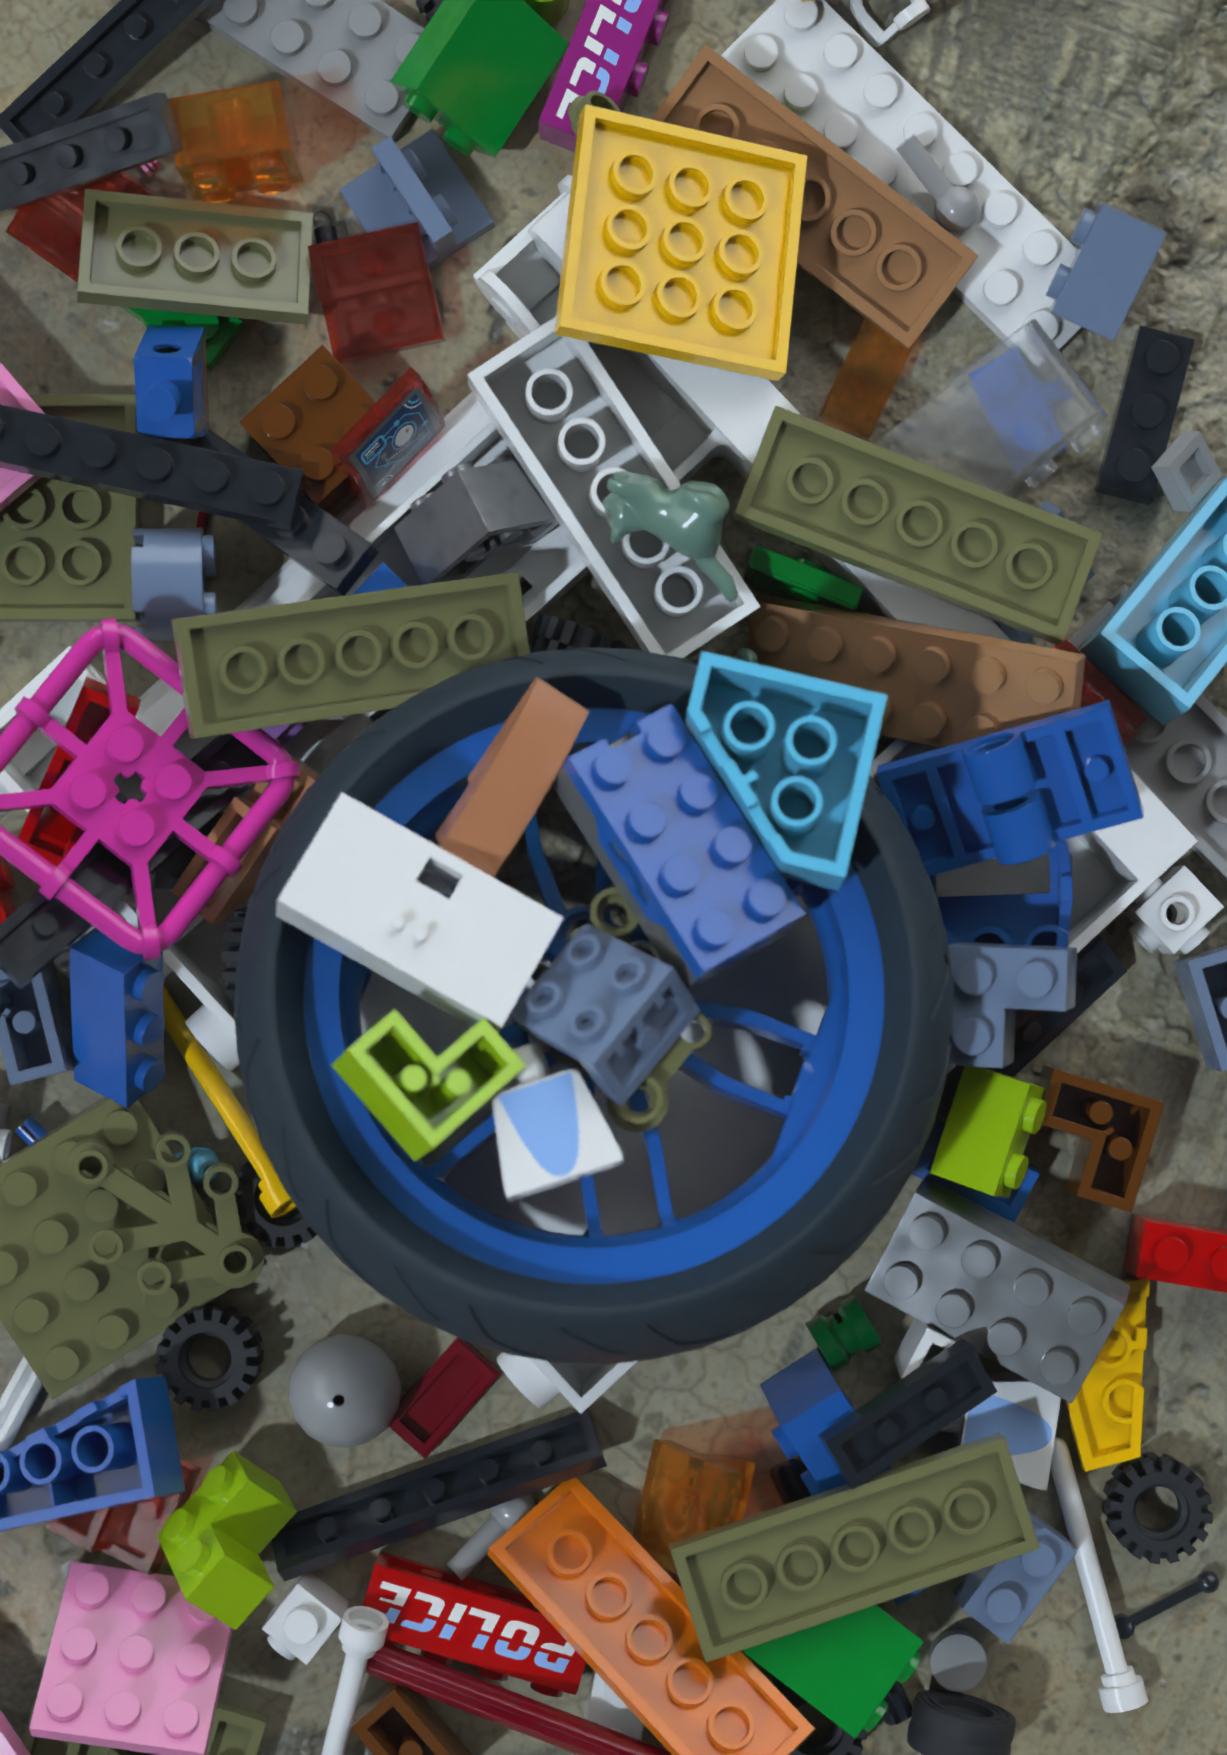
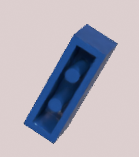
(116, 1018)

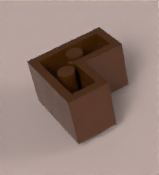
(1113, 1131)
(403, 1724)

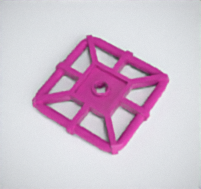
(135, 828)

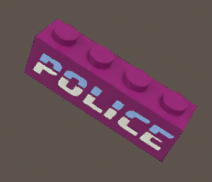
(605, 58)

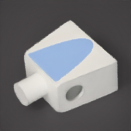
(549, 1128)
(1024, 1417)

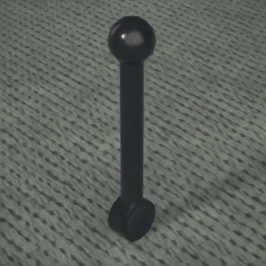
(1206, 1582)

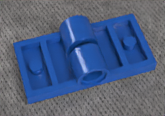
(1014, 790)

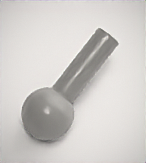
(955, 206)
(476, 1548)

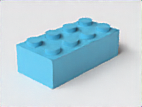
(1172, 622)

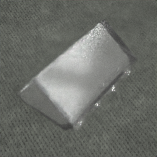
(1004, 416)

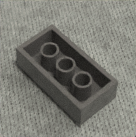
(998, 1289)

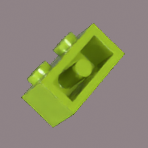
(989, 1131)

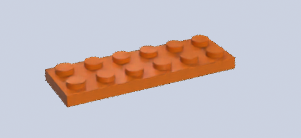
(639, 1632)

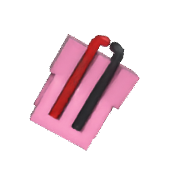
(151, 168)

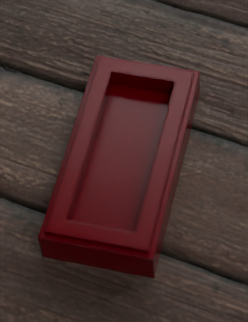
(443, 1396)

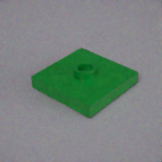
(799, 580)

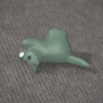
(683, 518)

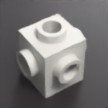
(1191, 910)

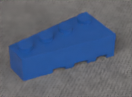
(94, 1459)

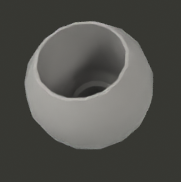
(357, 1372)

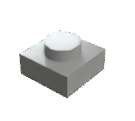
(1187, 471)

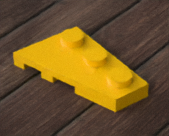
(1110, 1401)

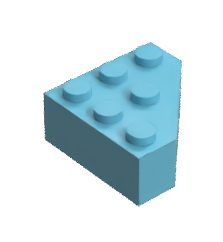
(790, 758)

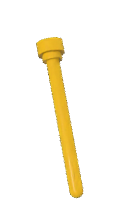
(273, 1193)

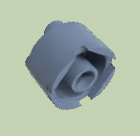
(171, 578)

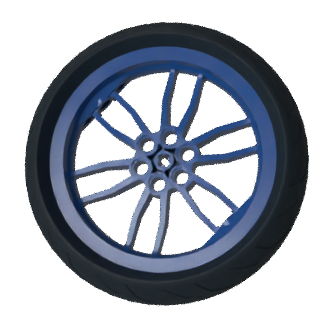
(595, 1297)

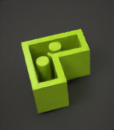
(422, 1094)
(219, 1537)

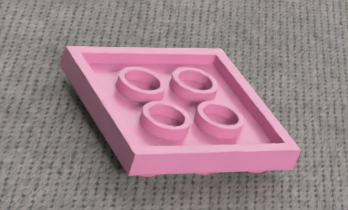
(131, 1665)

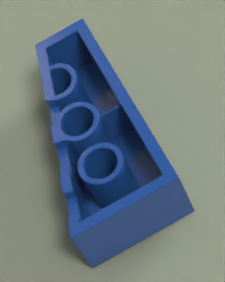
(806, 1404)

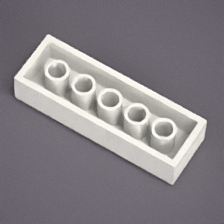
(570, 438)

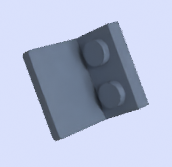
(607, 1009)

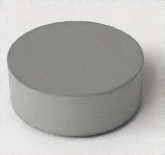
(957, 1660)

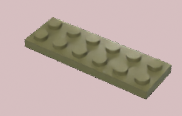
(917, 526)
(342, 652)
(853, 1546)

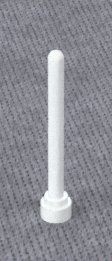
(361, 1635)
(1120, 1686)

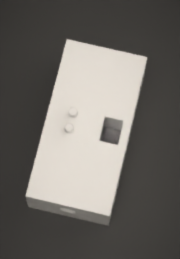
(417, 914)

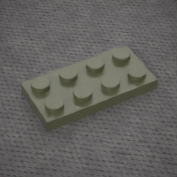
(195, 257)

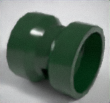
(844, 1333)

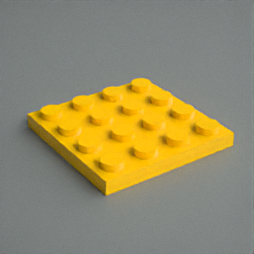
(681, 244)

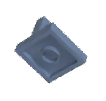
(420, 187)

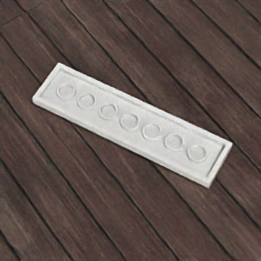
(867, 109)

